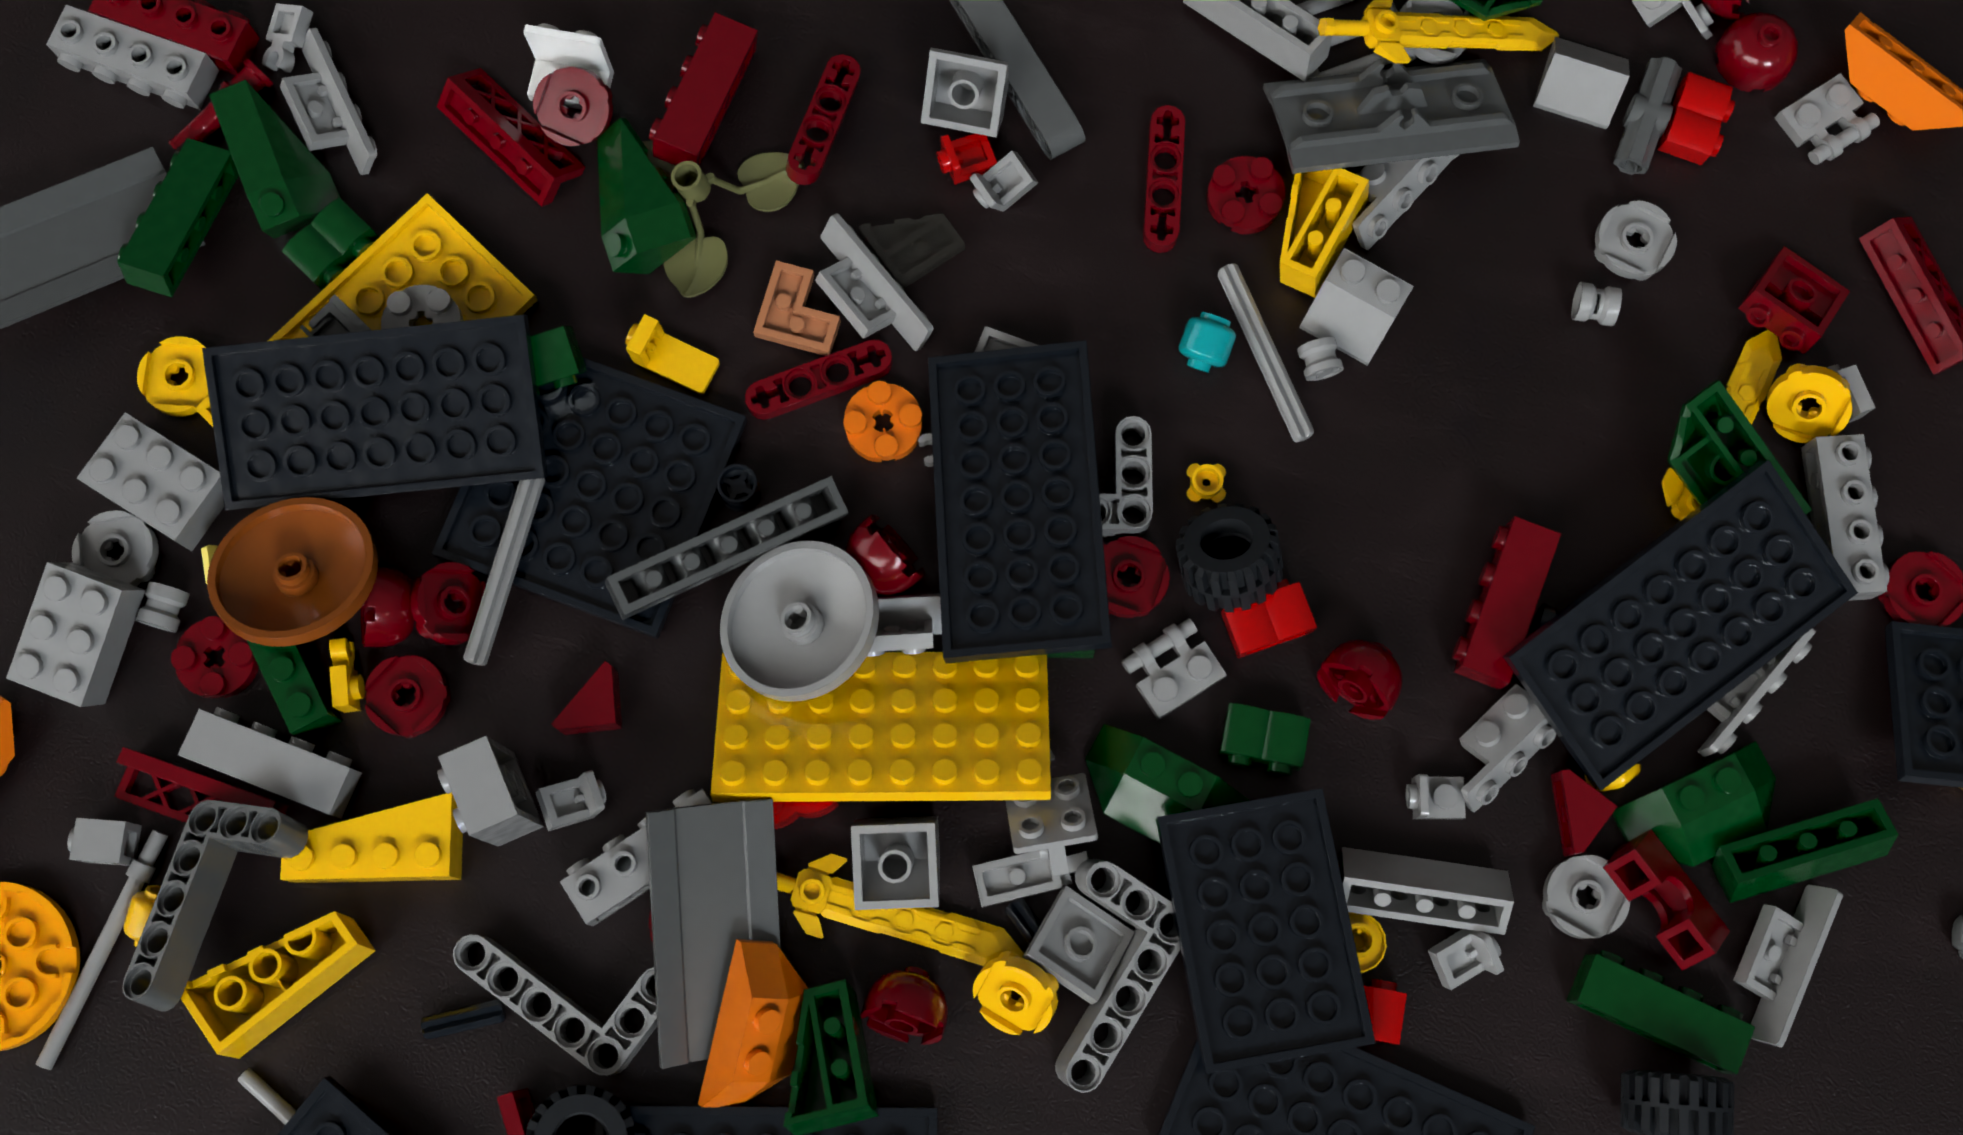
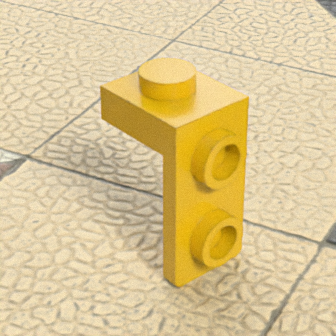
(669, 356)

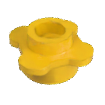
(1214, 474)

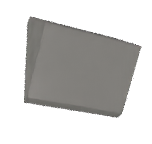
(1582, 83)

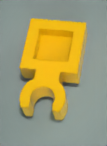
(346, 684)

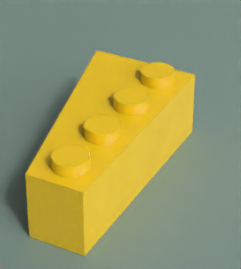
(390, 845)
(261, 991)

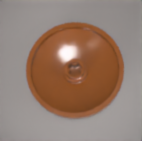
(292, 571)

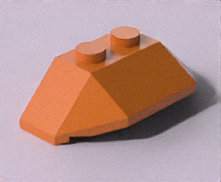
(1900, 79)
(754, 1027)

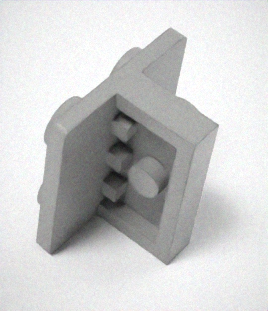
(1053, 822)

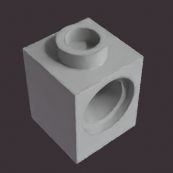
(104, 841)

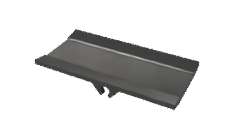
(1391, 115)
(71, 235)
(707, 888)

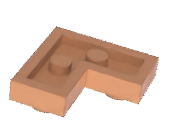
(786, 318)

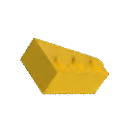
(1319, 225)

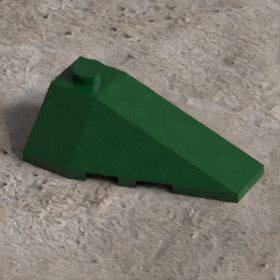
(274, 165)
(638, 211)

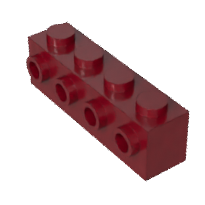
(195, 24)
(704, 92)
(1506, 602)

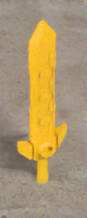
(1392, 31)
(1748, 388)
(833, 898)

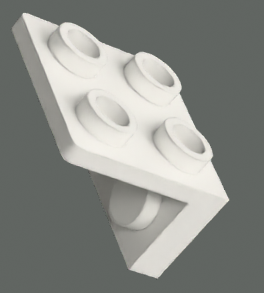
(564, 49)

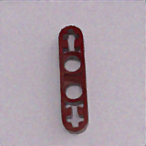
(824, 119)
(1164, 178)
(821, 385)

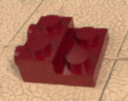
(1794, 301)

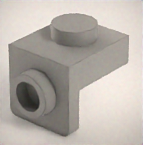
(1003, 183)
(571, 801)
(1465, 956)

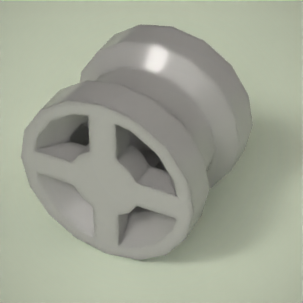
(1320, 358)

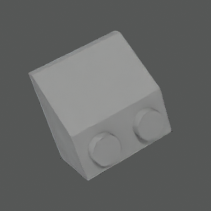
(965, 92)
(1356, 306)
(896, 862)

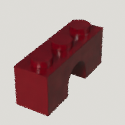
(1688, 922)

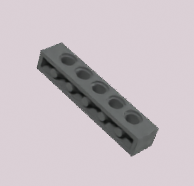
(725, 547)

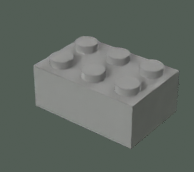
(156, 481)
(75, 634)
(488, 792)

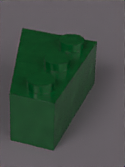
(832, 1063)

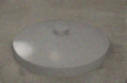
(799, 621)

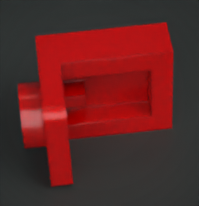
(965, 156)

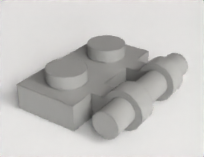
(1820, 110)
(1180, 679)

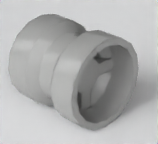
(1596, 303)
(162, 607)

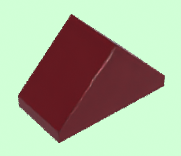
(594, 706)
(1579, 811)

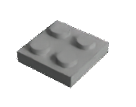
(1079, 945)

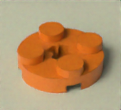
(860, 422)

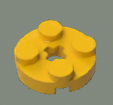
(166, 360)
(1809, 382)
(1026, 978)

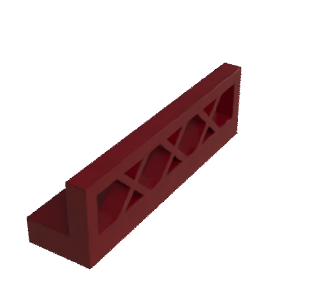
(503, 137)
(1918, 290)
(180, 777)

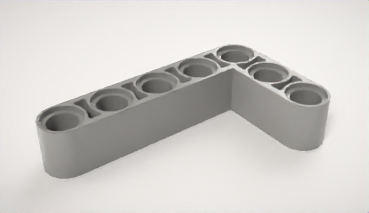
(1125, 494)
(1127, 973)
(562, 1009)

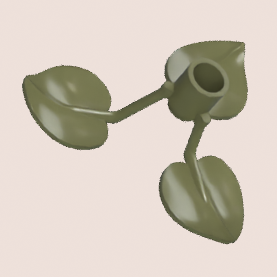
(705, 260)

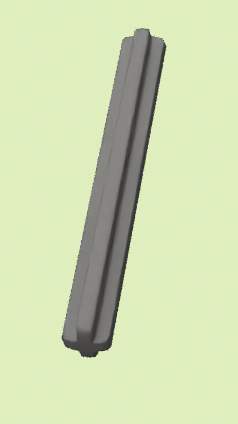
(1265, 353)
(503, 571)

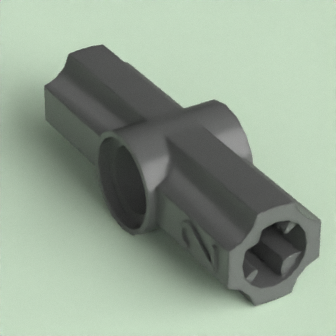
(1647, 116)

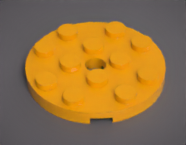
(36, 963)

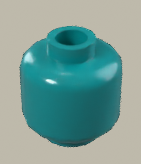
(1207, 341)

